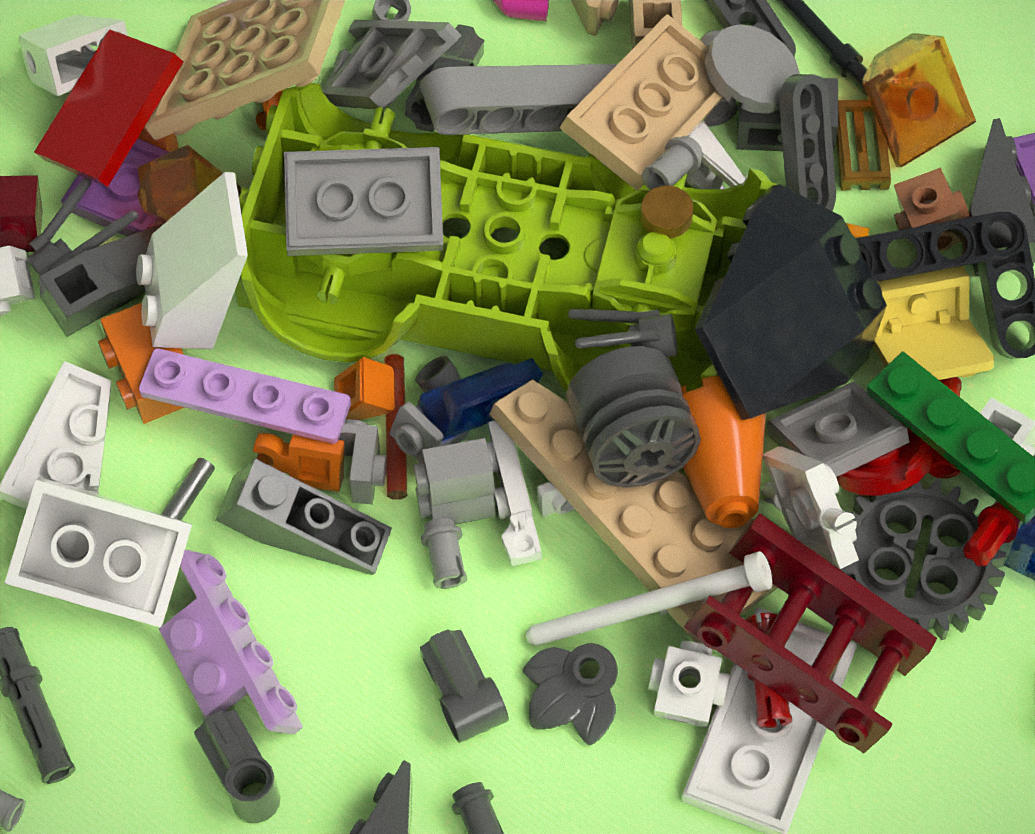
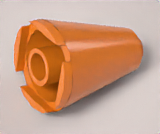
(729, 456)

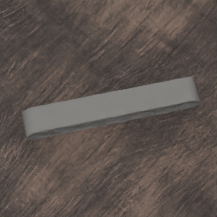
(518, 97)

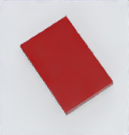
(108, 107)

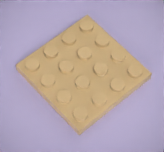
(243, 56)

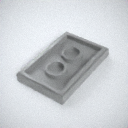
(363, 201)

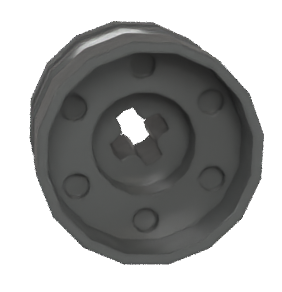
(633, 416)

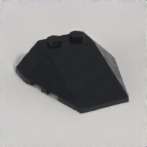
(792, 306)

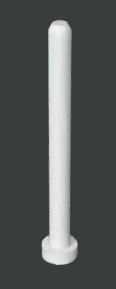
(753, 573)

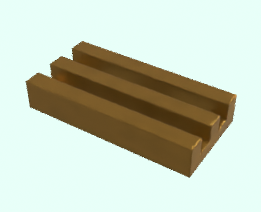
(863, 176)

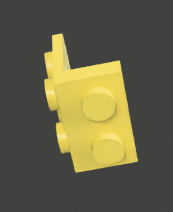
(932, 324)

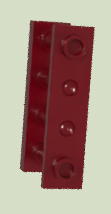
(839, 601)

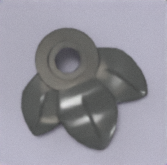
(567, 695)

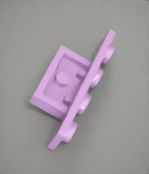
(245, 396)
(220, 651)

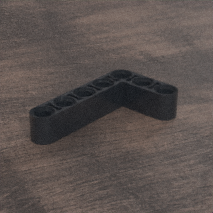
(974, 250)

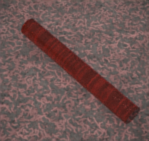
(396, 459)

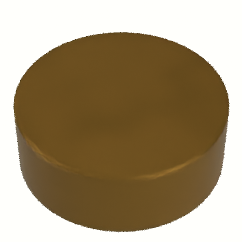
(667, 211)

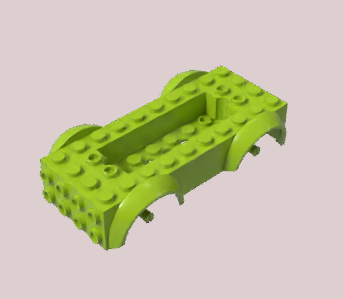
(480, 291)

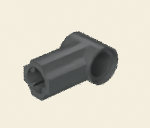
(467, 697)
(239, 765)

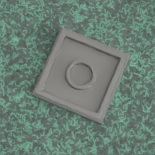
(839, 429)

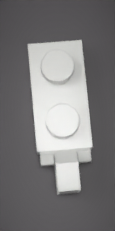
(512, 499)

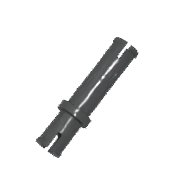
(22, 685)

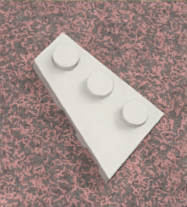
(63, 438)

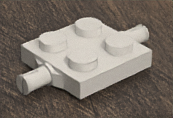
(807, 498)

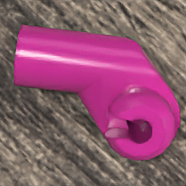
(524, 9)

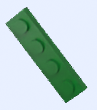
(958, 433)

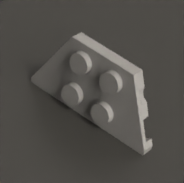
(385, 60)

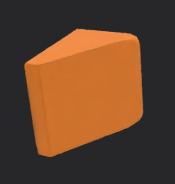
(369, 388)

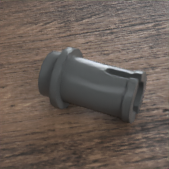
(476, 810)

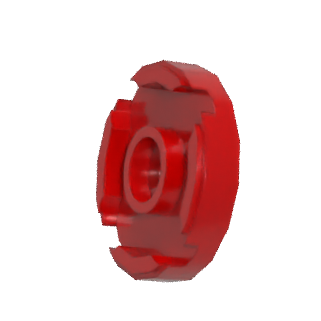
(892, 470)

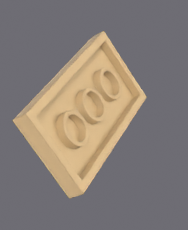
(645, 102)

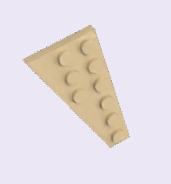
(650, 527)

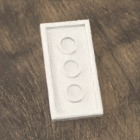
(754, 770)

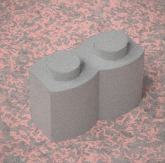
(456, 482)

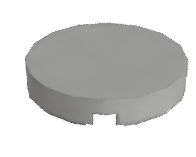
(749, 67)

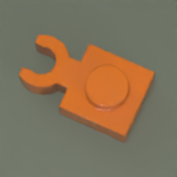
(304, 459)

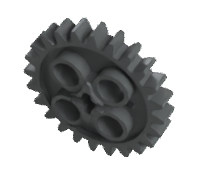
(884, 549)

